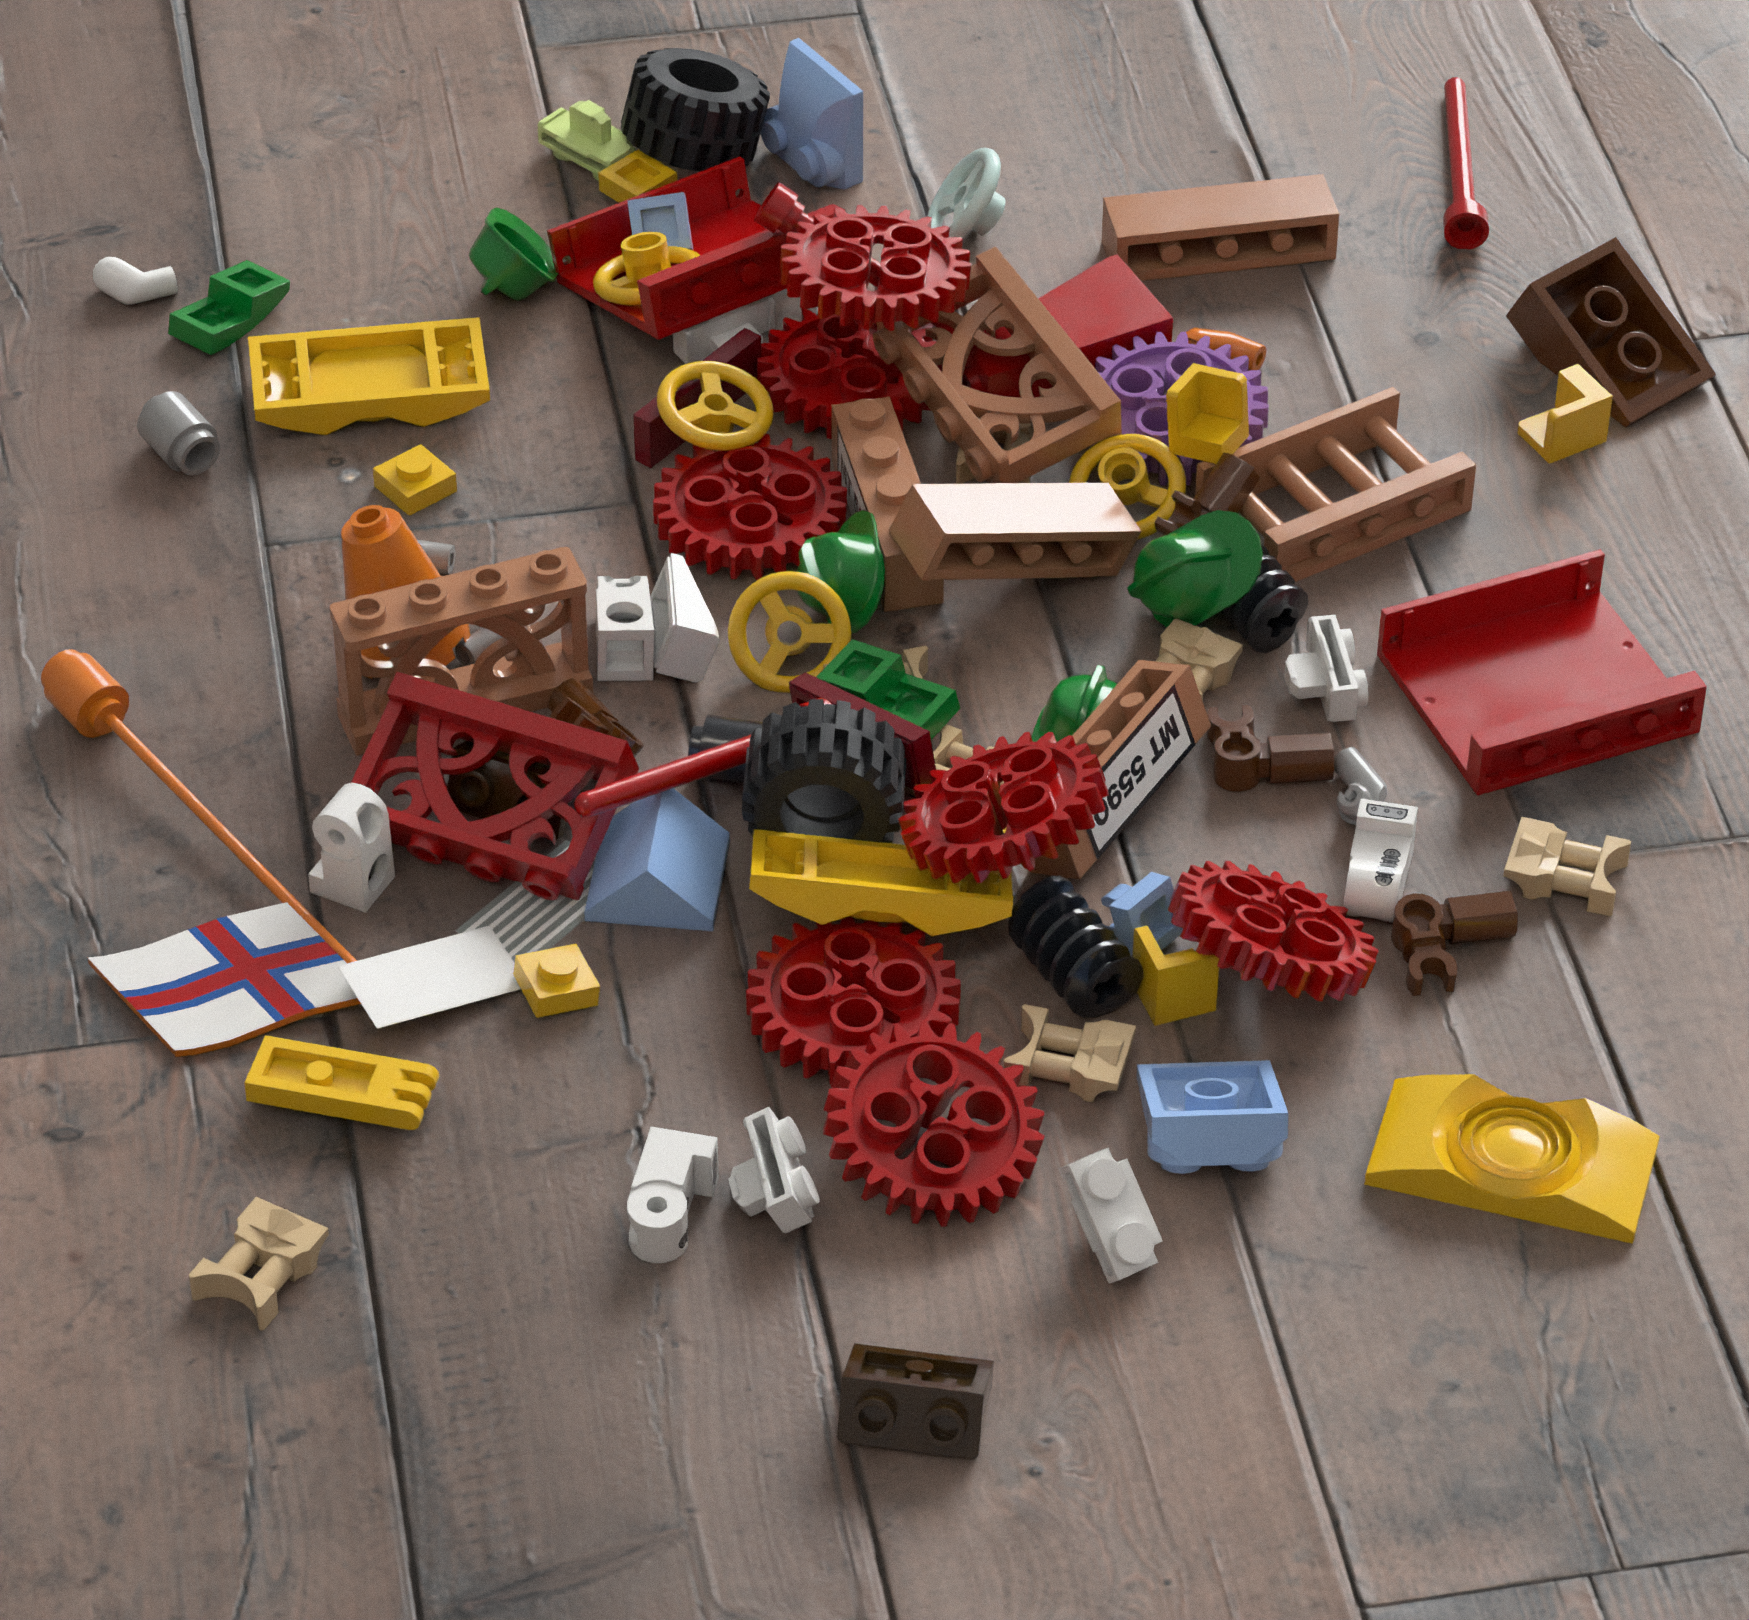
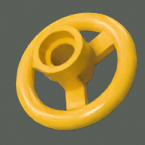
(641, 256)
(713, 417)
(1120, 460)
(765, 591)

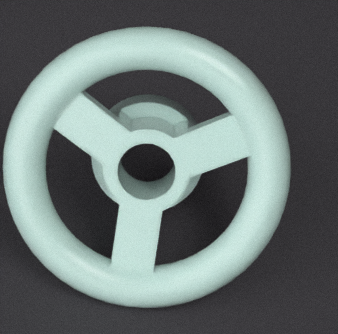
(973, 201)

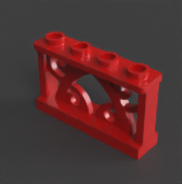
(528, 737)

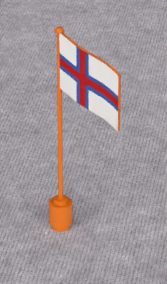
(229, 973)

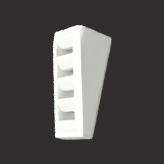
(682, 624)

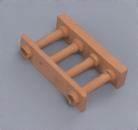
(1363, 521)

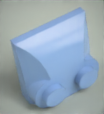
(817, 120)
(1212, 1114)

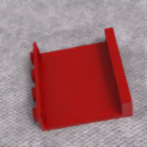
(734, 265)
(1533, 675)

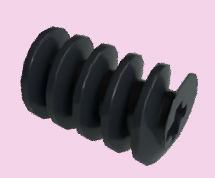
(1270, 609)
(1074, 948)

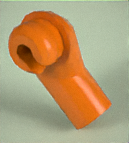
(1239, 345)

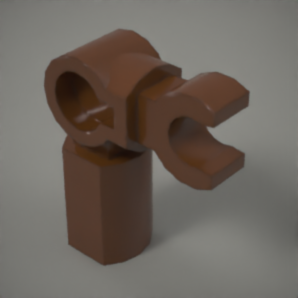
(1223, 490)
(579, 706)
(1243, 760)
(1424, 925)

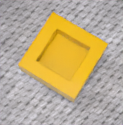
(634, 176)
(415, 479)
(556, 980)

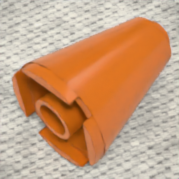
(386, 555)

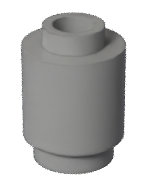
(178, 433)

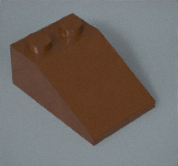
(1615, 327)

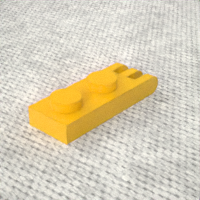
(340, 1083)

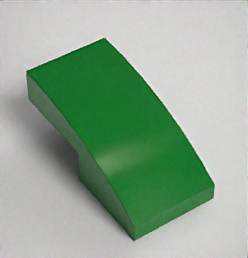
(234, 306)
(882, 681)

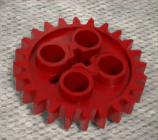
(832, 266)
(830, 364)
(747, 505)
(1043, 801)
(1273, 930)
(844, 983)
(887, 1086)

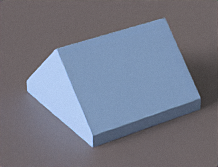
(659, 866)

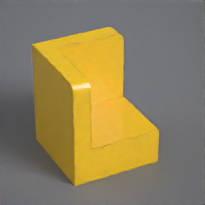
(1207, 413)
(1575, 422)
(1174, 983)

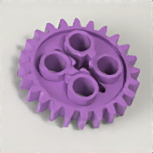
(1143, 373)

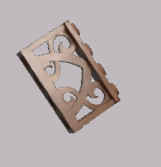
(1076, 390)
(497, 597)

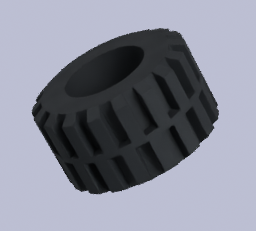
(694, 108)
(825, 774)

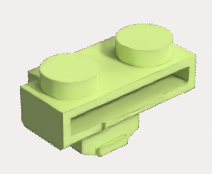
(584, 137)

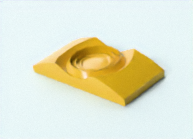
(368, 374)
(870, 882)
(1513, 1155)

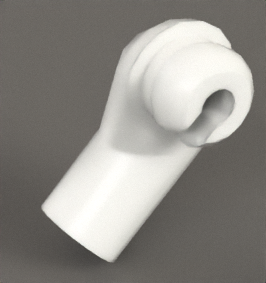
(130, 284)

